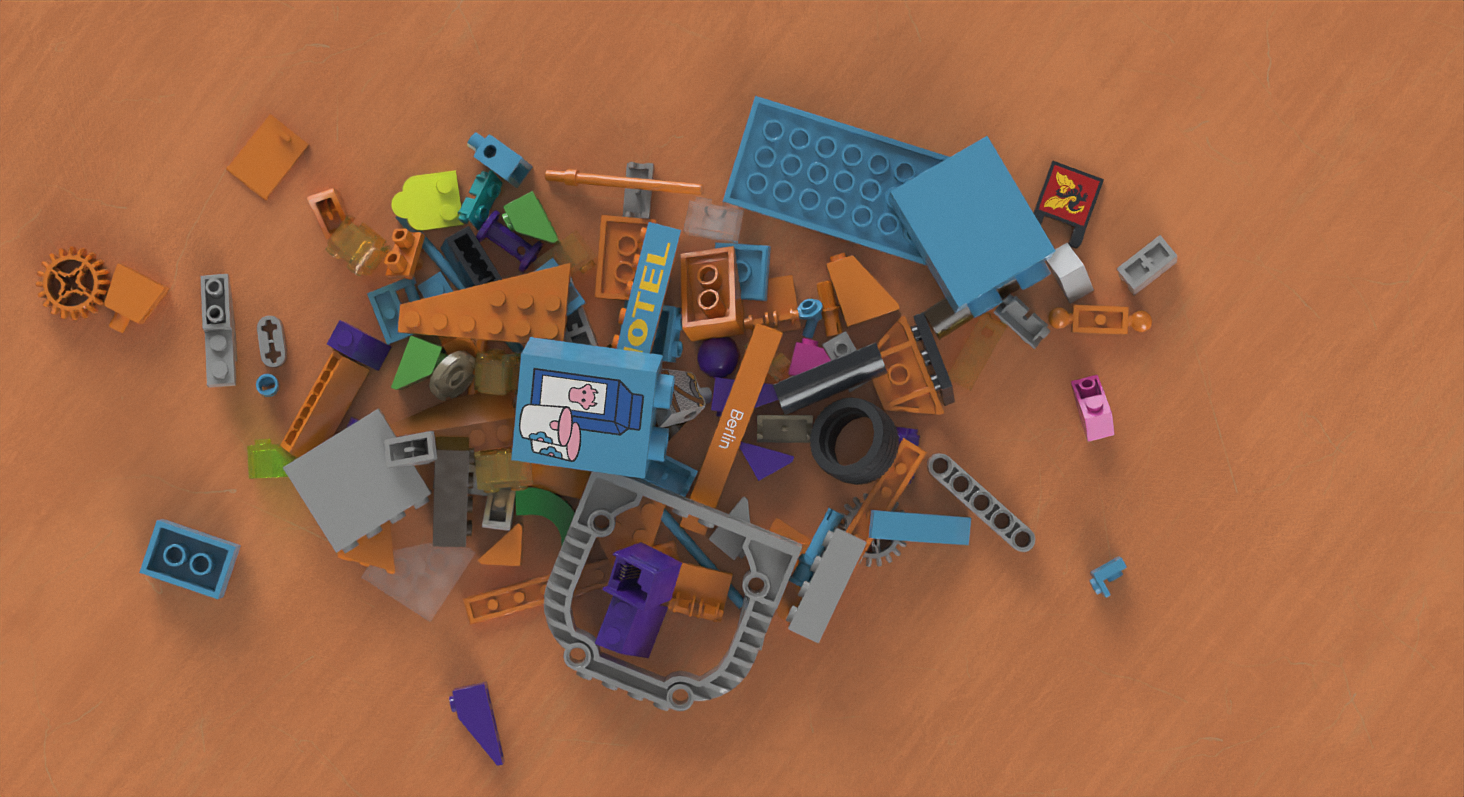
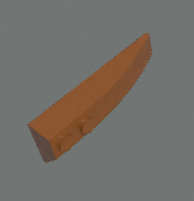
(480, 416)

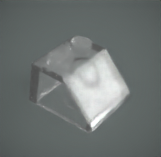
(713, 221)

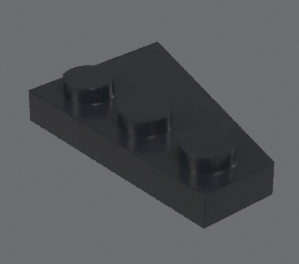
(932, 357)

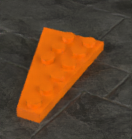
(497, 310)

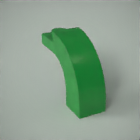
(546, 504)

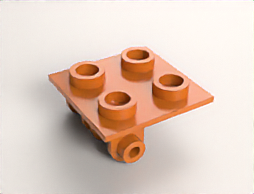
(778, 311)
(700, 592)

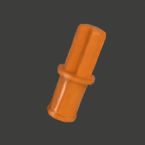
(830, 309)

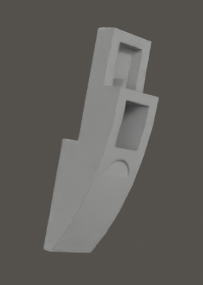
(219, 330)

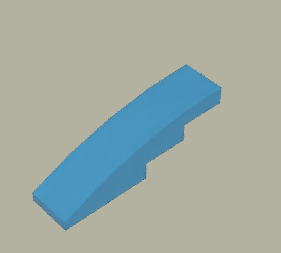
(919, 527)

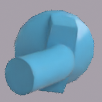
(811, 311)

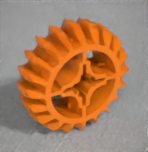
(81, 273)

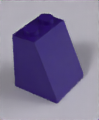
(630, 629)

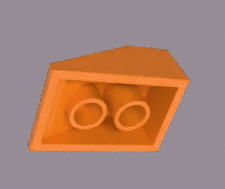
(711, 294)

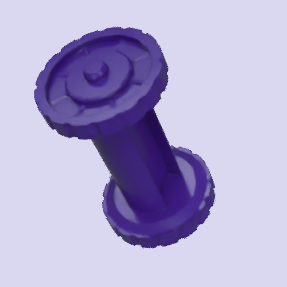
(508, 241)

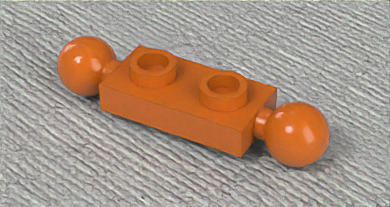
(1100, 319)

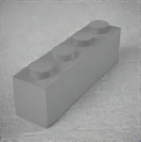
(826, 585)

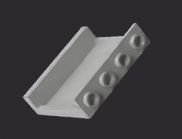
(350, 484)

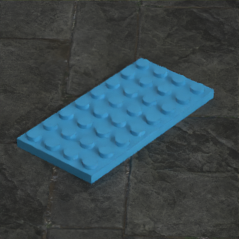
(825, 176)

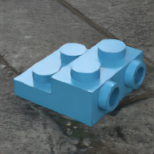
(668, 333)

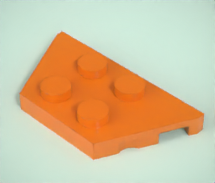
(907, 381)

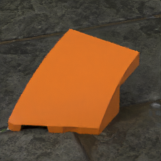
(559, 479)

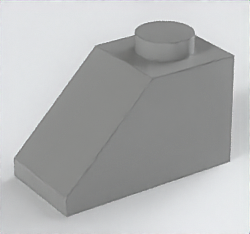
(727, 540)

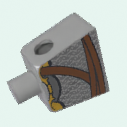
(687, 399)

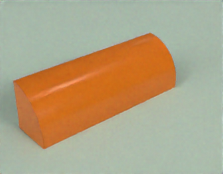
(325, 404)

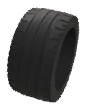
(828, 427)

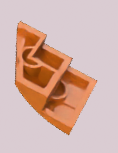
(373, 551)

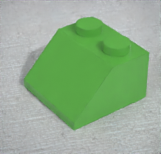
(529, 219)
(418, 362)

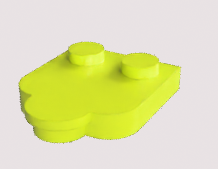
(429, 201)

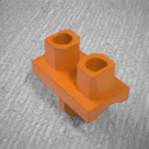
(405, 254)

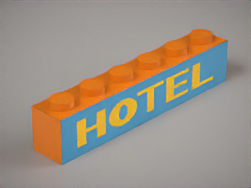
(648, 289)

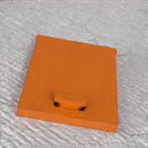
(267, 157)

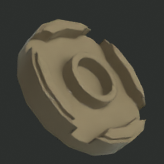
(452, 375)

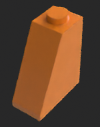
(857, 290)

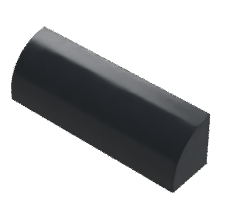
(469, 259)
(830, 378)

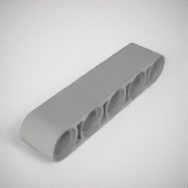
(993, 508)

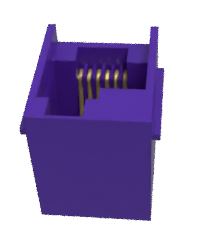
(643, 576)

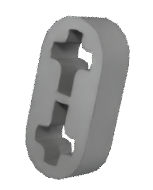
(265, 342)

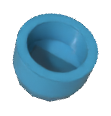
(267, 380)

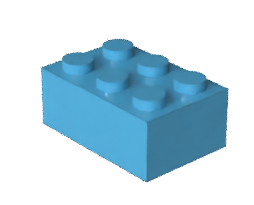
(190, 558)

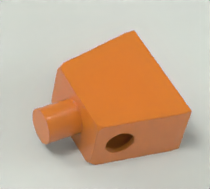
(132, 297)

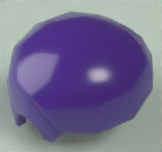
(718, 356)

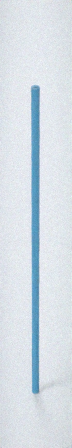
(666, 518)

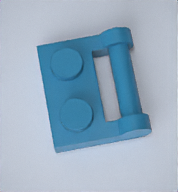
(387, 307)

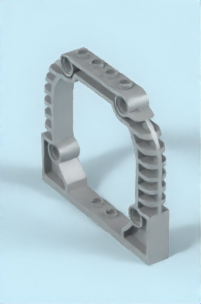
(769, 557)

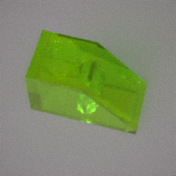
(267, 459)

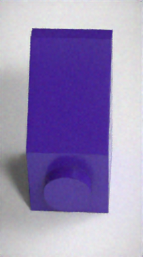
(359, 345)

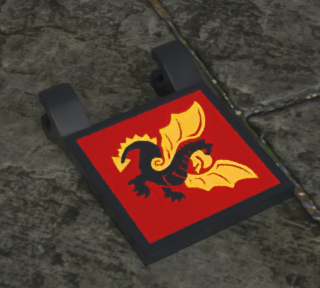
(1068, 198)

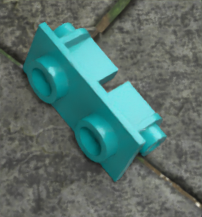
(486, 189)

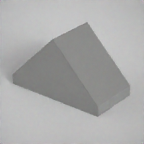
(1070, 273)
(410, 450)

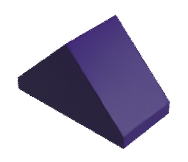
(763, 460)

